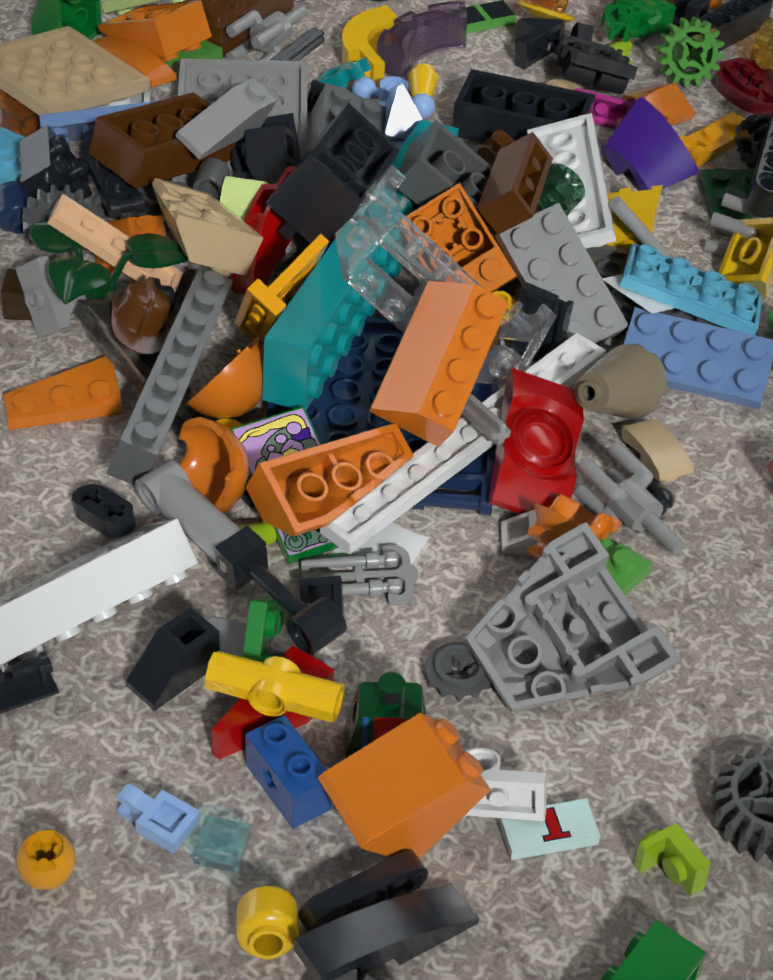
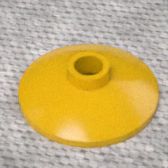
(545, 13)

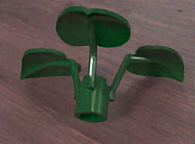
(78, 277)

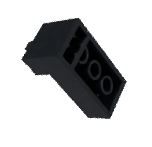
(332, 177)

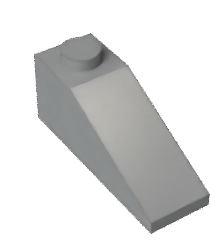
(227, 119)

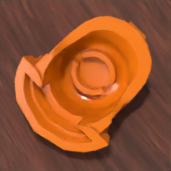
(564, 516)

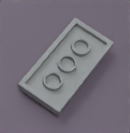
(553, 258)

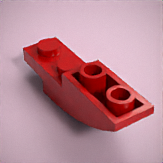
(273, 246)

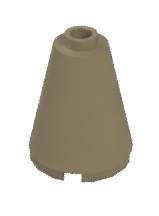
(623, 383)

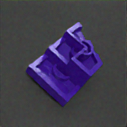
(648, 148)

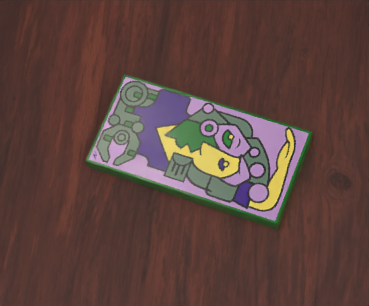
(275, 438)

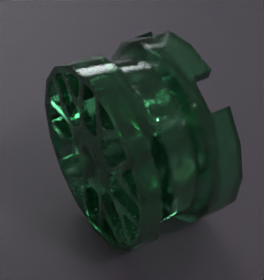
(560, 189)

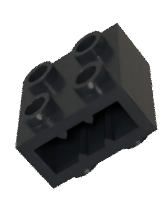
(48, 161)

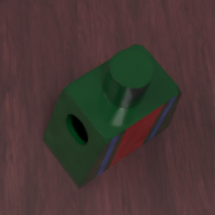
(381, 708)

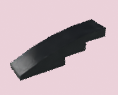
(385, 931)

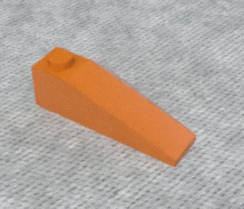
(325, 481)

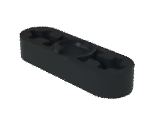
(384, 881)

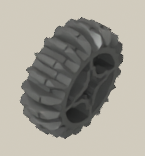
(748, 817)

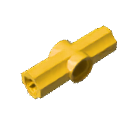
(274, 686)

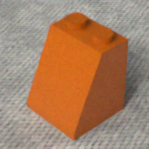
(406, 787)

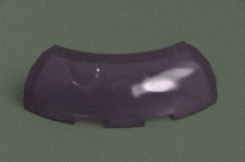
(422, 34)

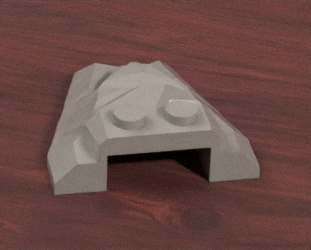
(567, 630)

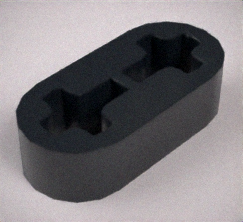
(103, 510)

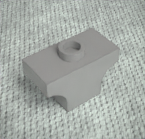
(45, 306)

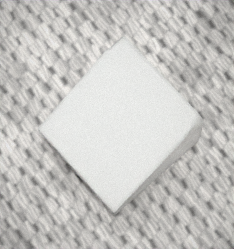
(515, 533)

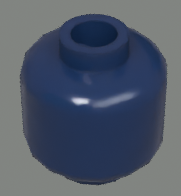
(12, 202)

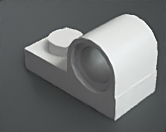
(512, 793)

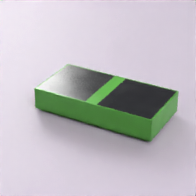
(489, 16)

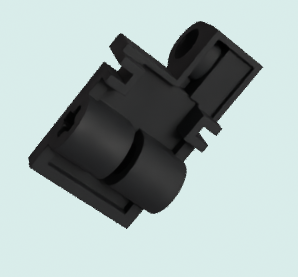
(592, 62)

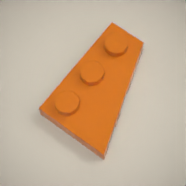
(65, 397)

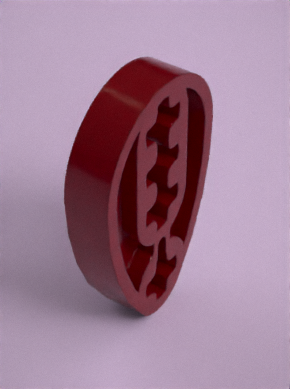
(754, 98)

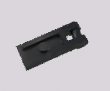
(114, 191)

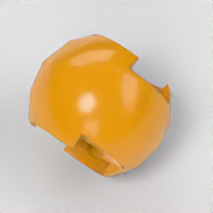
(45, 859)

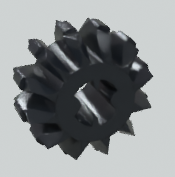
(750, 137)

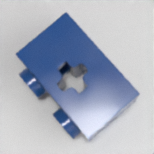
(287, 771)

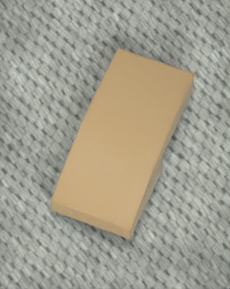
(658, 449)

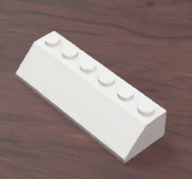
(92, 588)

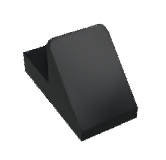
(535, 39)

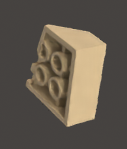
(207, 229)

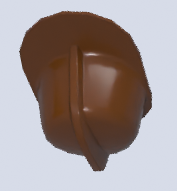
(141, 317)

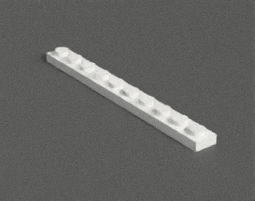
(436, 465)

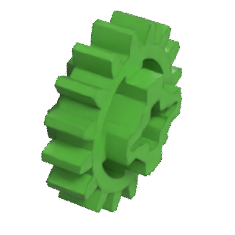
(701, 45)

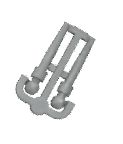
(379, 581)

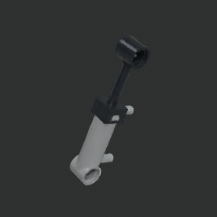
(237, 552)

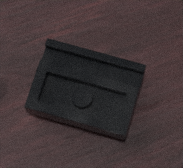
(532, 298)

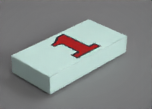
(565, 828)

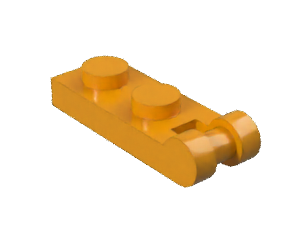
(712, 139)

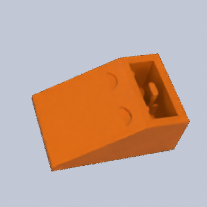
(461, 233)

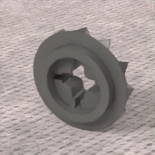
(459, 656)

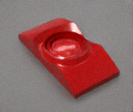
(541, 449)

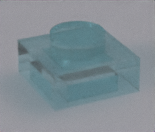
(222, 844)

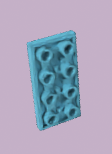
(692, 289)

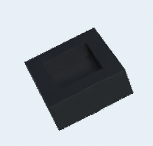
(330, 587)

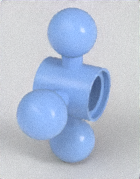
(366, 88)

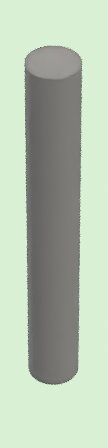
(636, 226)

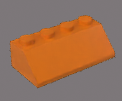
(439, 359)

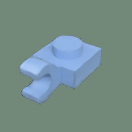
(161, 820)

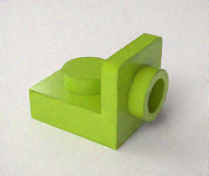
(679, 855)

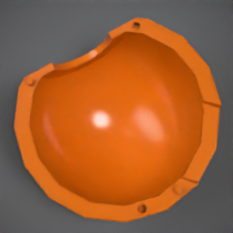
(235, 387)
(215, 462)

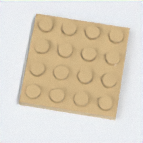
(65, 72)

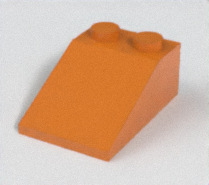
(162, 27)

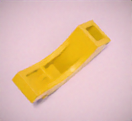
(361, 39)

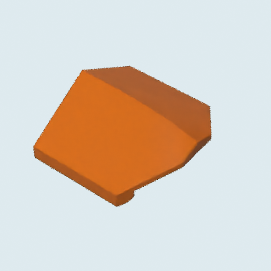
(667, 100)

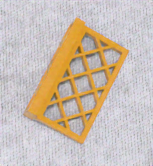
(265, 304)

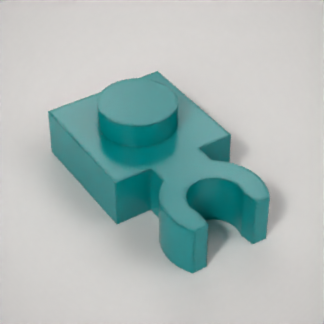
(343, 73)

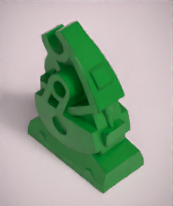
(637, 18)

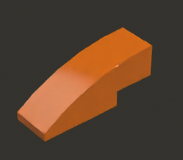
(138, 58)

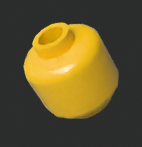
(267, 922)

